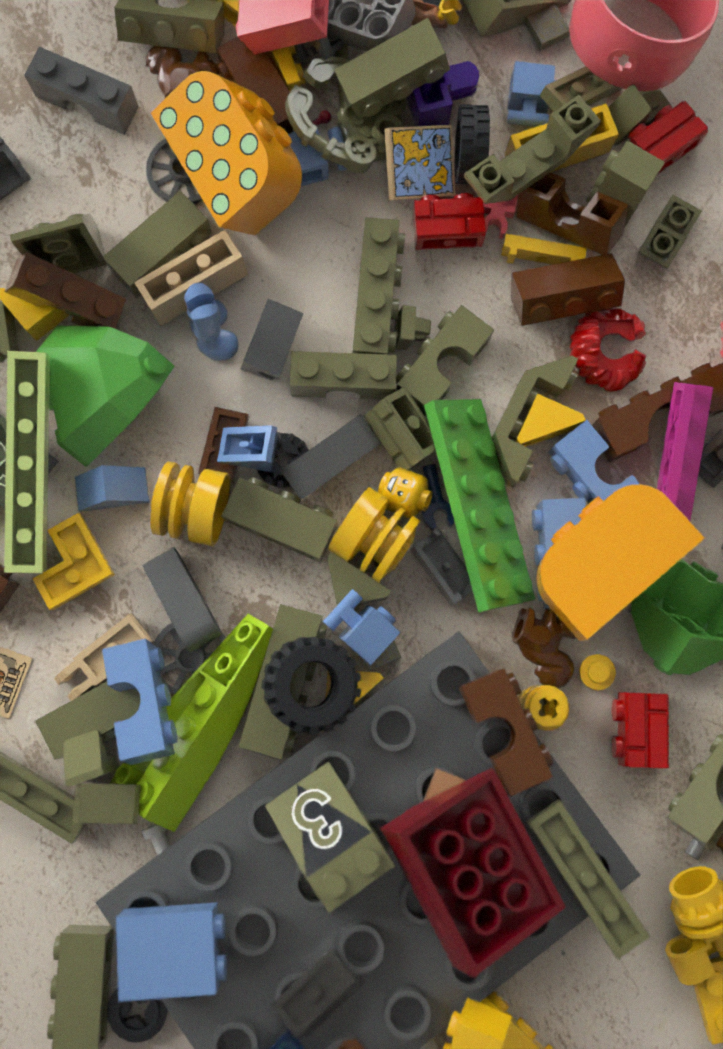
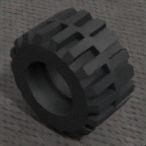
(341, 694)

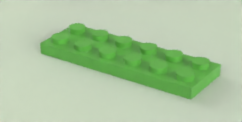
(479, 503)

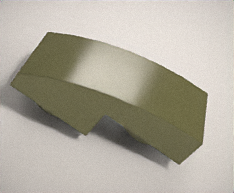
(669, 231)

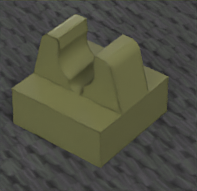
(410, 328)

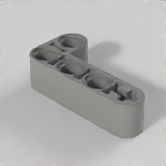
(370, 21)

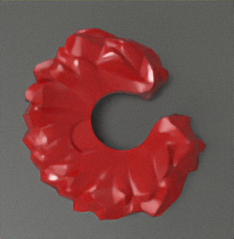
(592, 363)

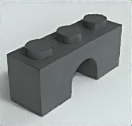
(64, 80)

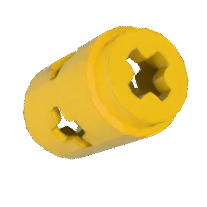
(555, 709)

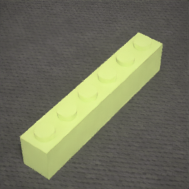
(26, 462)

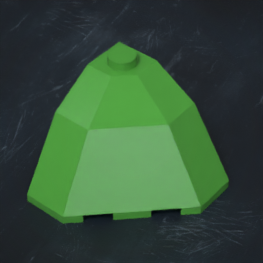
(99, 384)
(681, 619)

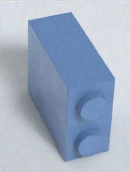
(170, 951)

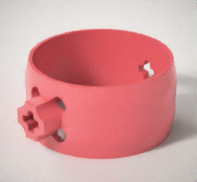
(654, 62)

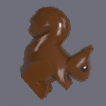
(171, 71)
(540, 645)

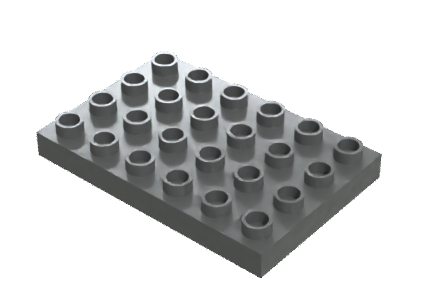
(381, 933)

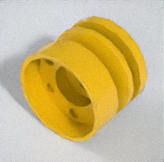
(182, 502)
(374, 534)

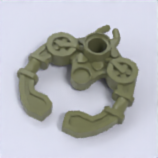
(368, 133)

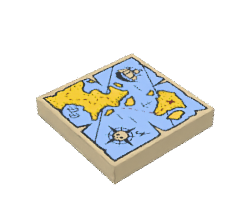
(419, 161)

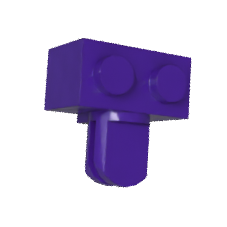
(433, 103)

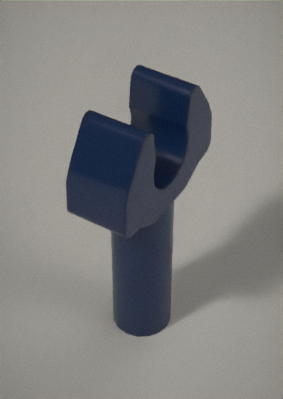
(437, 502)

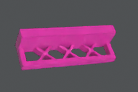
(684, 444)

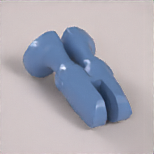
(206, 321)

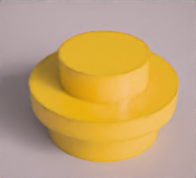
(597, 672)

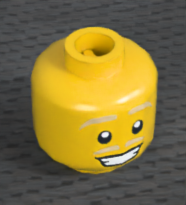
(405, 491)

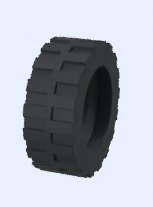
(471, 139)

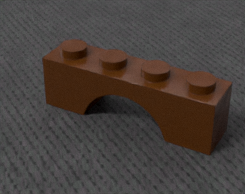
(628, 427)

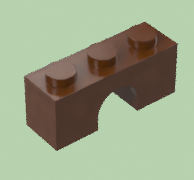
(590, 226)
(50, 285)
(523, 760)

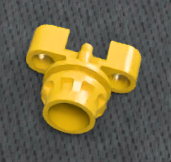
(699, 918)

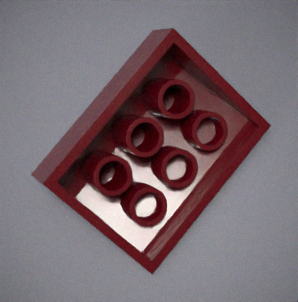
(474, 871)

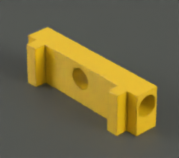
(539, 250)

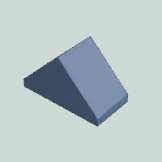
(248, 447)
(111, 487)

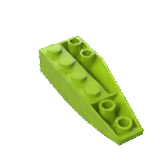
(205, 720)

